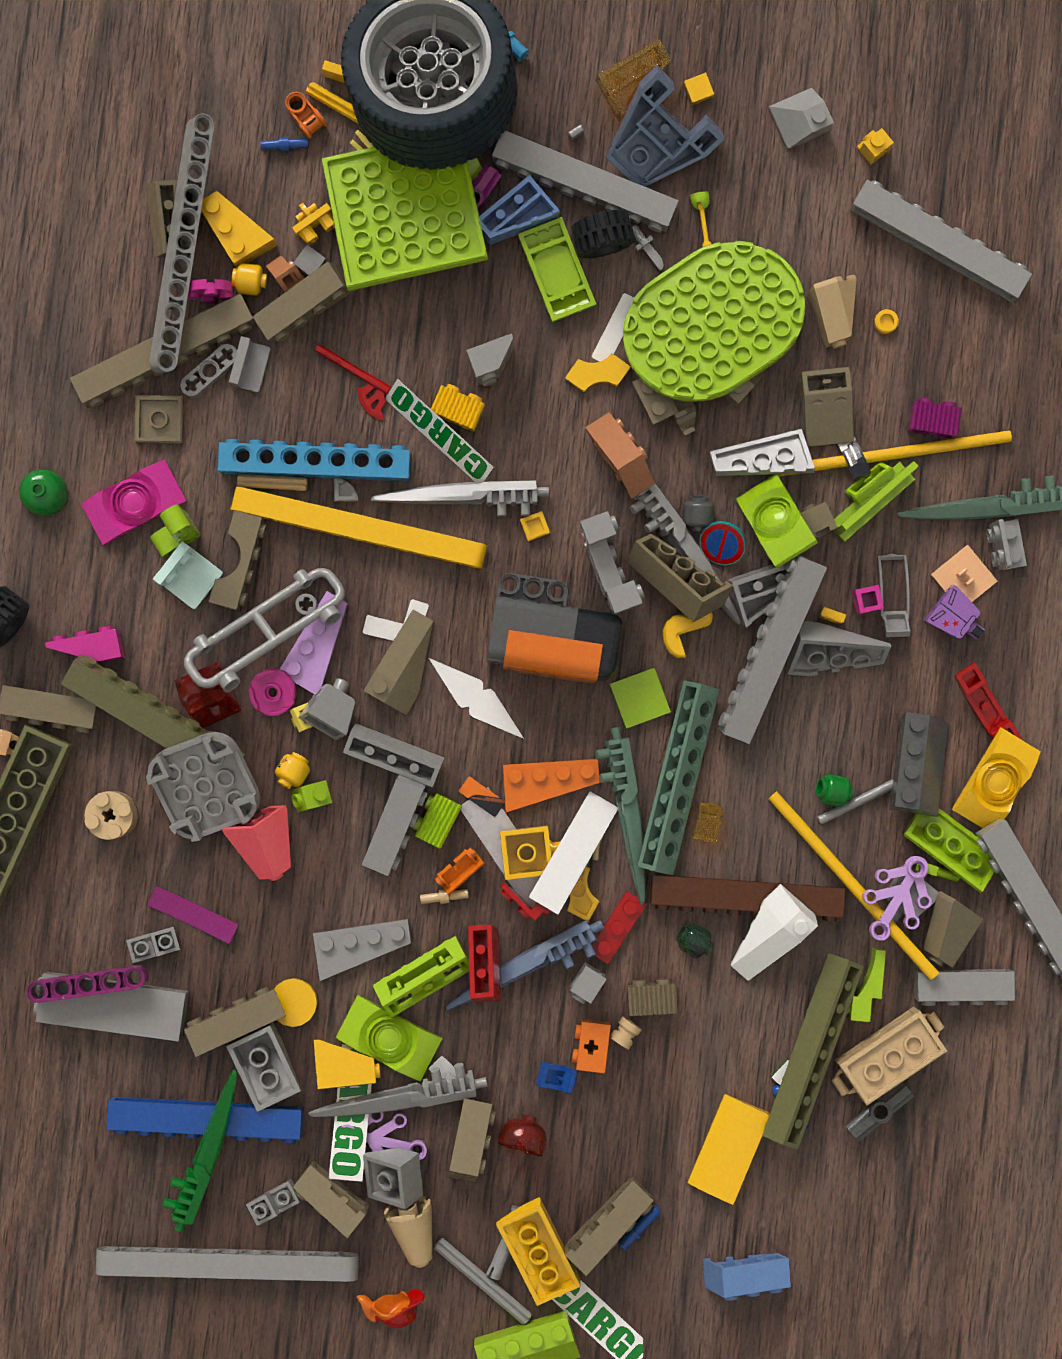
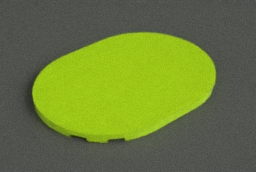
(714, 321)

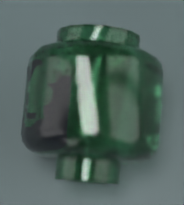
(694, 940)

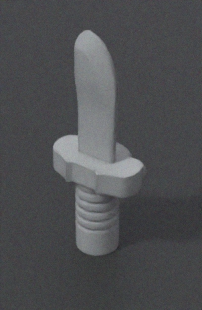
(644, 243)

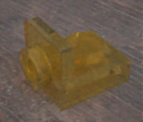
(708, 822)

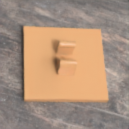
(966, 573)

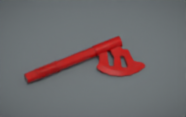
(373, 382)

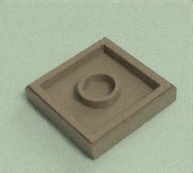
(159, 419)

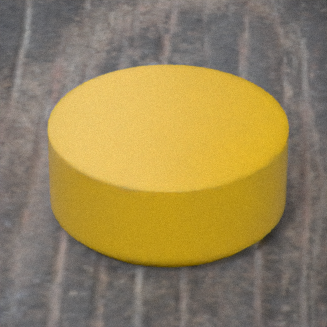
(886, 321)

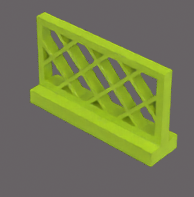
(858, 514)

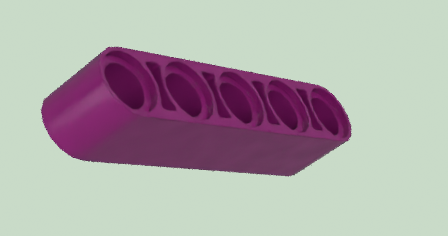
(76, 986)

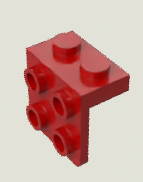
(525, 909)

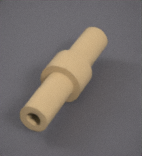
(443, 897)

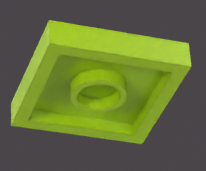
(640, 698)

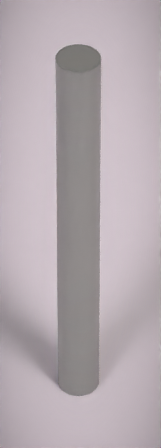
(855, 802)

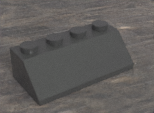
(919, 764)

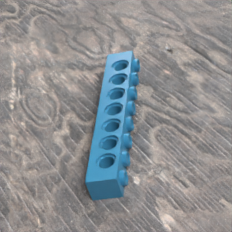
(398, 471)

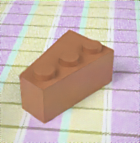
(621, 453)

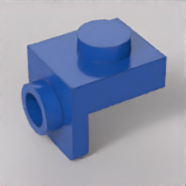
(556, 1077)

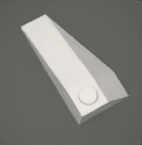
(775, 931)

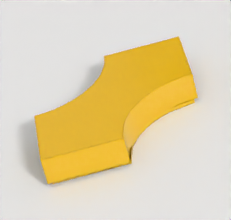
(608, 371)
(581, 900)

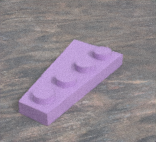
(313, 650)

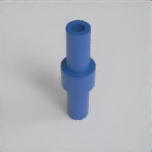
(284, 144)

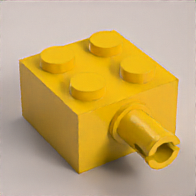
(526, 851)

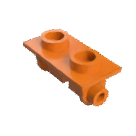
(466, 864)

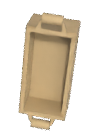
(890, 1055)

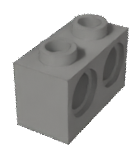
(587, 983)

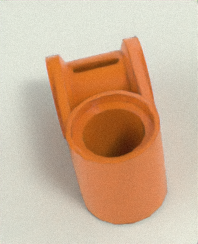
(306, 118)

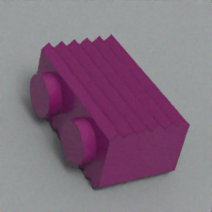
(934, 419)

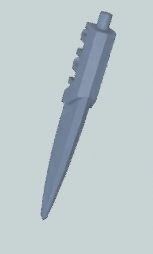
(539, 956)

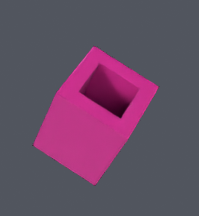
(867, 600)

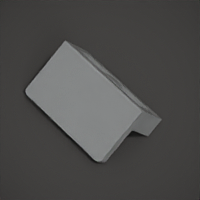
(249, 365)

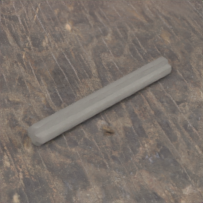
(482, 1281)

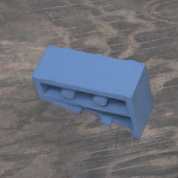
(518, 211)
(747, 1275)

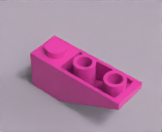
(101, 646)

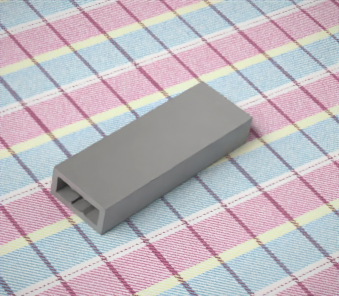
(137, 1012)

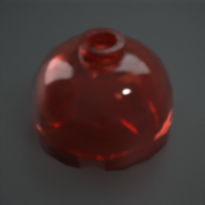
(523, 1135)

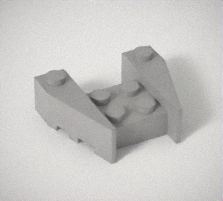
(598, 534)

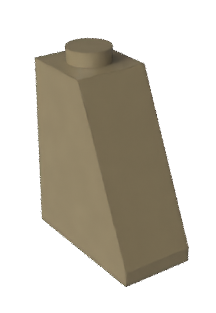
(950, 930)

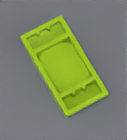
(556, 269)
(776, 520)
(387, 1039)

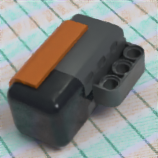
(549, 638)

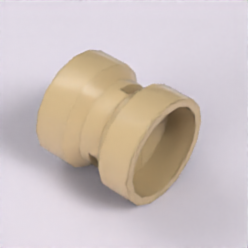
(626, 1031)

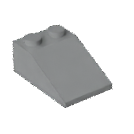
(264, 1066)

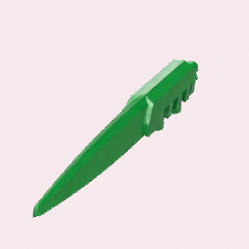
(196, 1181)

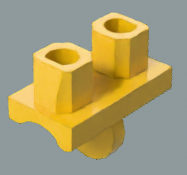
(312, 219)

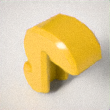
(680, 625)

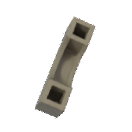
(230, 590)

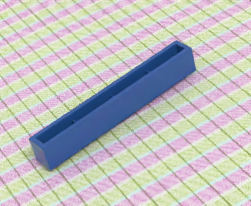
(193, 1116)

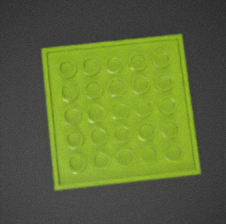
(401, 218)

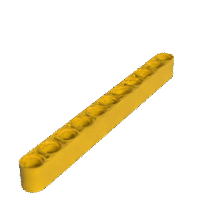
(359, 527)

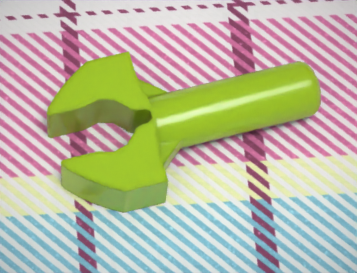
(941, 872)

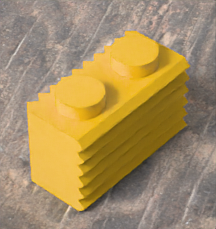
(458, 408)

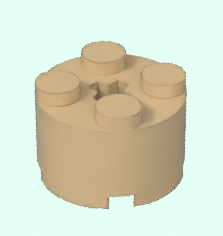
(98, 821)

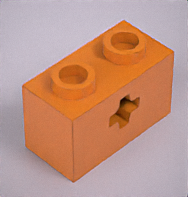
(596, 1059)

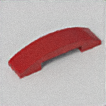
(983, 702)

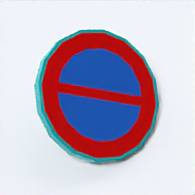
(722, 543)

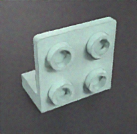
(188, 575)

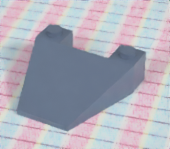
(652, 140)

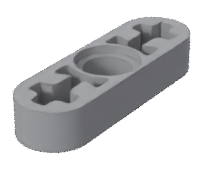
(209, 380)

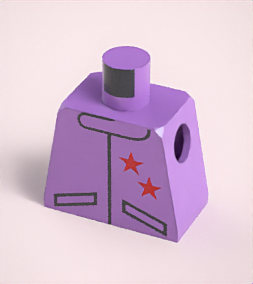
(955, 615)

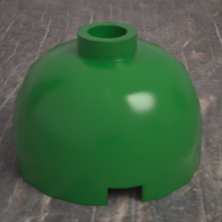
(43, 492)

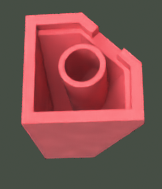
(264, 842)

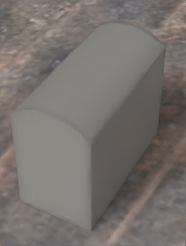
(576, 132)

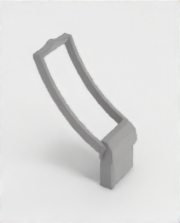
(895, 622)

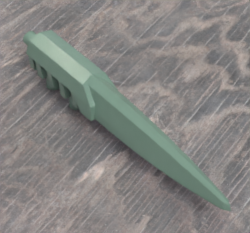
(995, 506)
(627, 800)

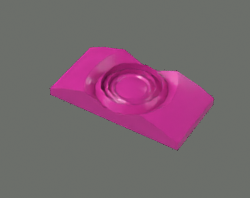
(133, 502)

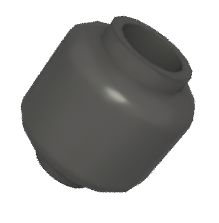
(698, 512)

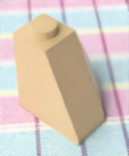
(834, 309)

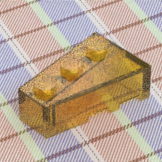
(623, 78)

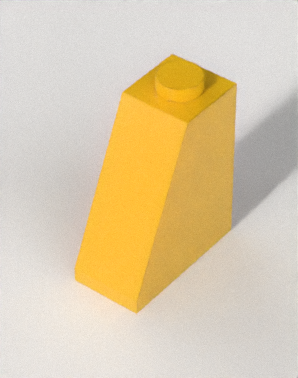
(343, 1067)

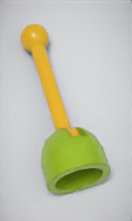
(700, 202)

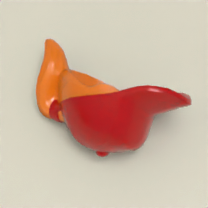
(392, 1310)

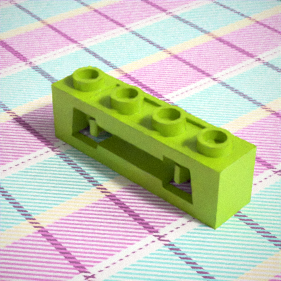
(422, 976)

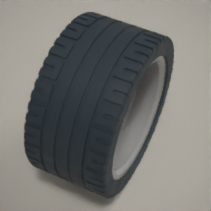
(455, 120)

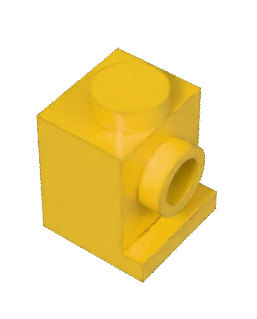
(875, 145)

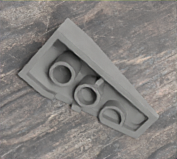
(831, 648)

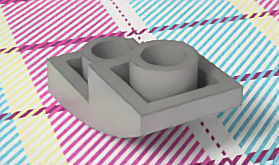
(152, 944)
(273, 1202)

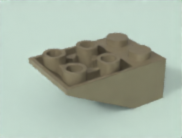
(827, 406)

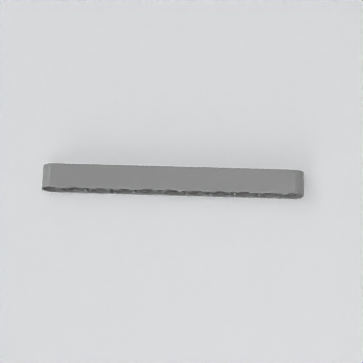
(188, 234)
(227, 1263)

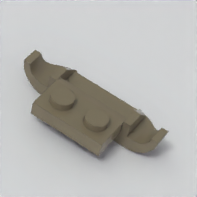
(661, 408)

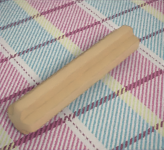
(272, 482)

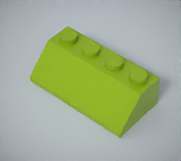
(538, 1339)

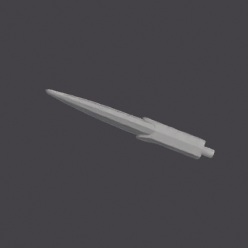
(475, 493)
(678, 536)
(410, 1096)

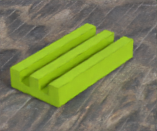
(869, 483)

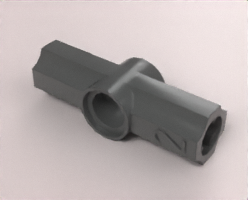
(866, 1121)

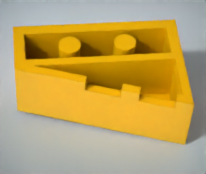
(236, 231)

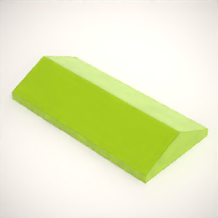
(952, 847)

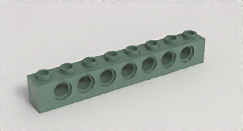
(678, 777)

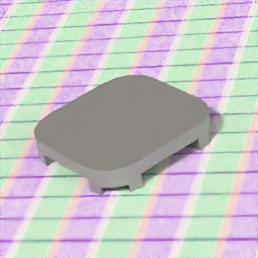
(204, 785)

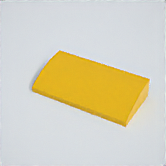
(728, 1149)
(538, 1252)

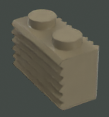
(652, 998)

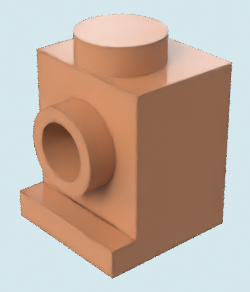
(284, 273)

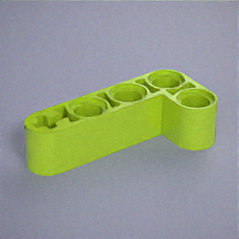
(177, 528)

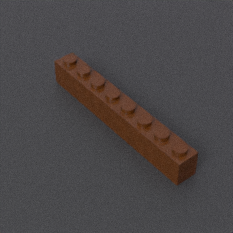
(739, 895)

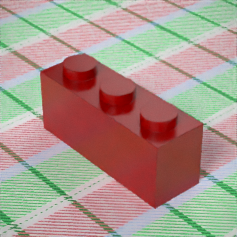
(484, 963)

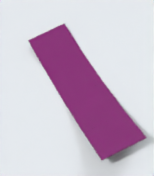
(192, 914)

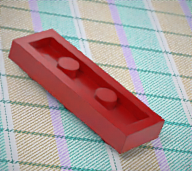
(617, 927)

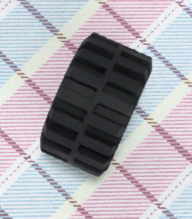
(602, 233)
(12, 614)

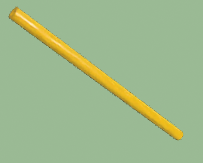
(917, 450)
(851, 883)

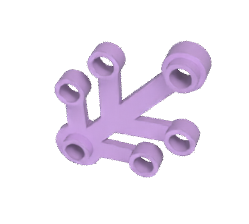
(900, 895)
(378, 1140)

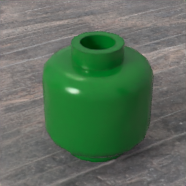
(834, 790)

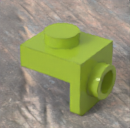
(311, 796)

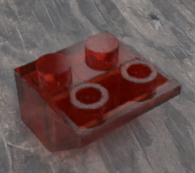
(206, 704)

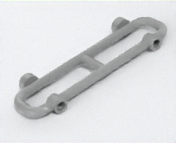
(227, 678)

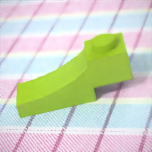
(870, 988)

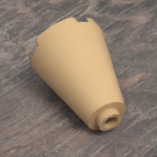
(413, 1230)

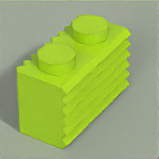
(438, 820)

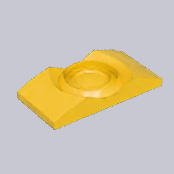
(997, 779)

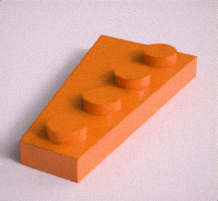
(541, 781)

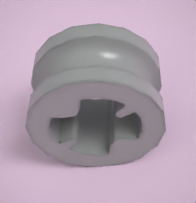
(301, 598)

